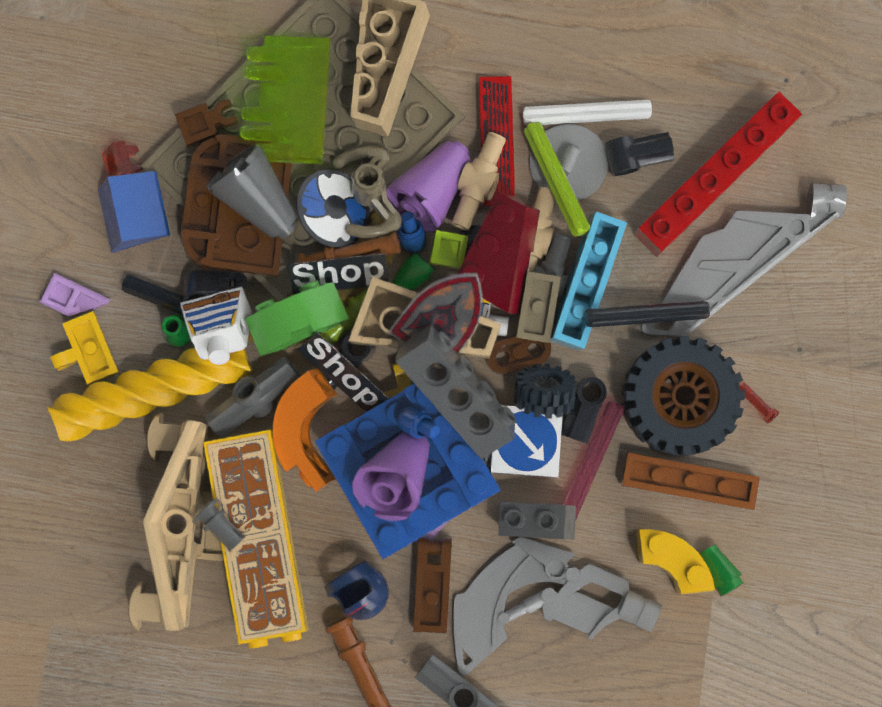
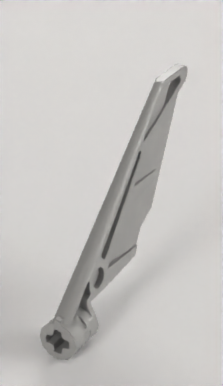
(744, 251)

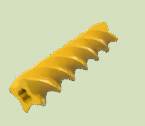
(140, 392)

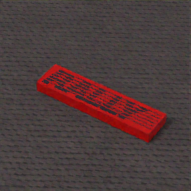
(497, 117)

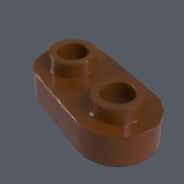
(518, 355)

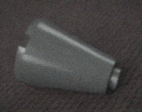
(255, 192)

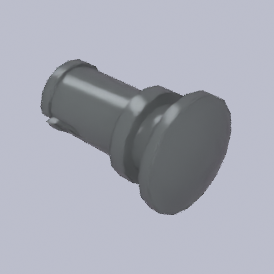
(219, 525)

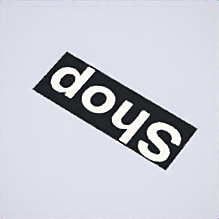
(344, 272)
(342, 373)

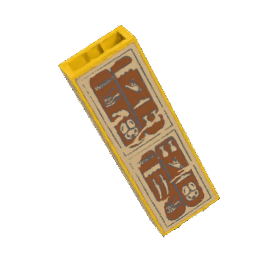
(263, 565)

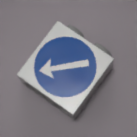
(533, 449)

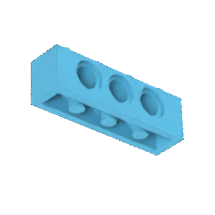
(587, 280)

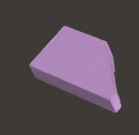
(71, 297)

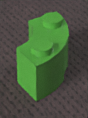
(296, 317)

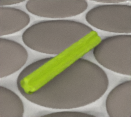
(556, 179)

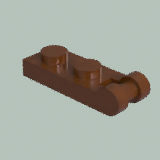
(432, 586)

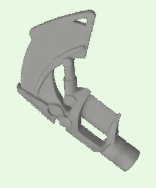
(481, 610)

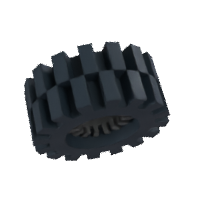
(545, 390)

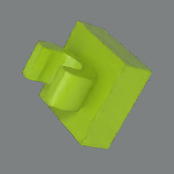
(448, 249)

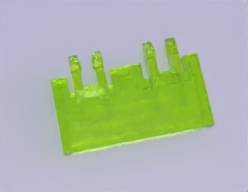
(294, 103)

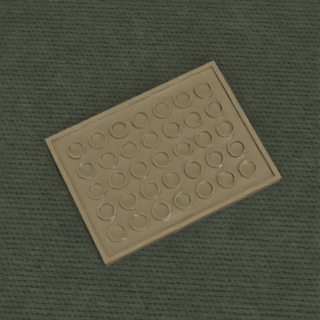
(418, 128)

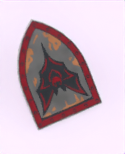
(447, 304)

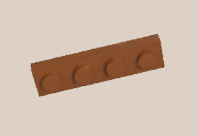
(690, 481)

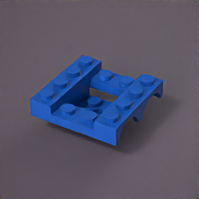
(452, 479)

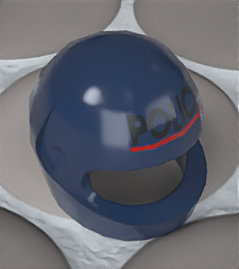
(360, 591)

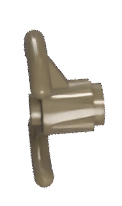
(370, 189)

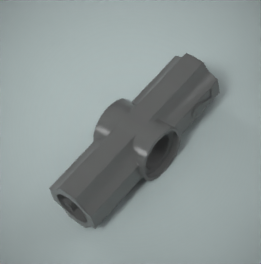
(252, 397)
(446, 682)

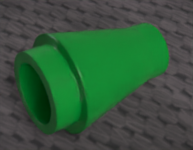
(413, 272)
(179, 337)
(724, 573)

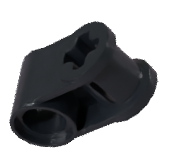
(205, 283)

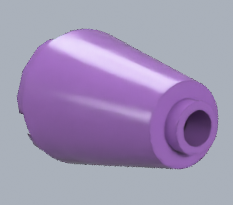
(430, 185)
(393, 478)

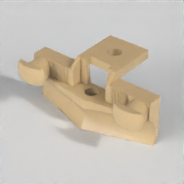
(171, 553)

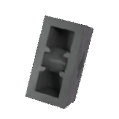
(537, 520)

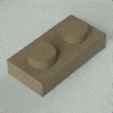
(538, 307)

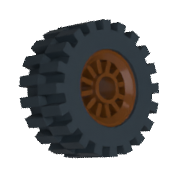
(648, 415)

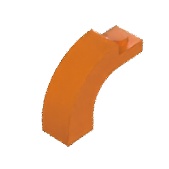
(293, 424)

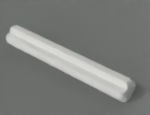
(588, 112)

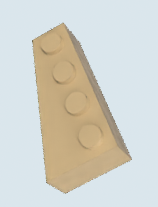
(385, 56)
(386, 303)

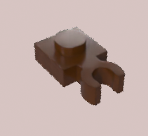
(200, 124)

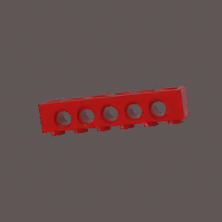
(718, 174)

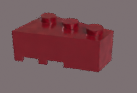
(503, 251)

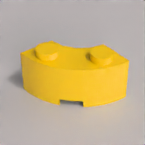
(676, 558)

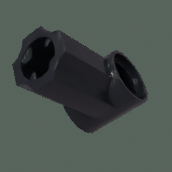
(630, 154)
(582, 418)

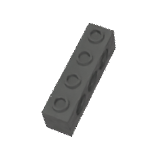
(459, 409)

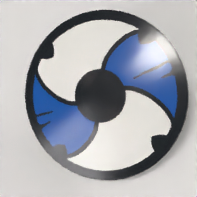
(328, 206)

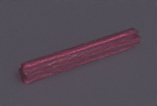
(594, 455)

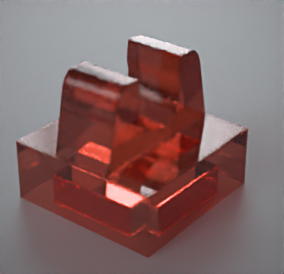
(118, 161)

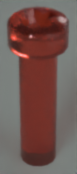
(759, 404)

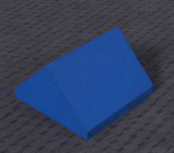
(133, 210)

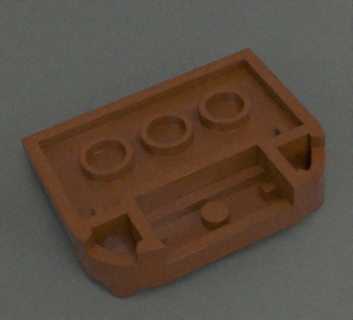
(213, 231)

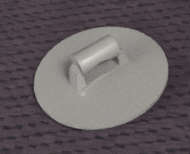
(580, 156)

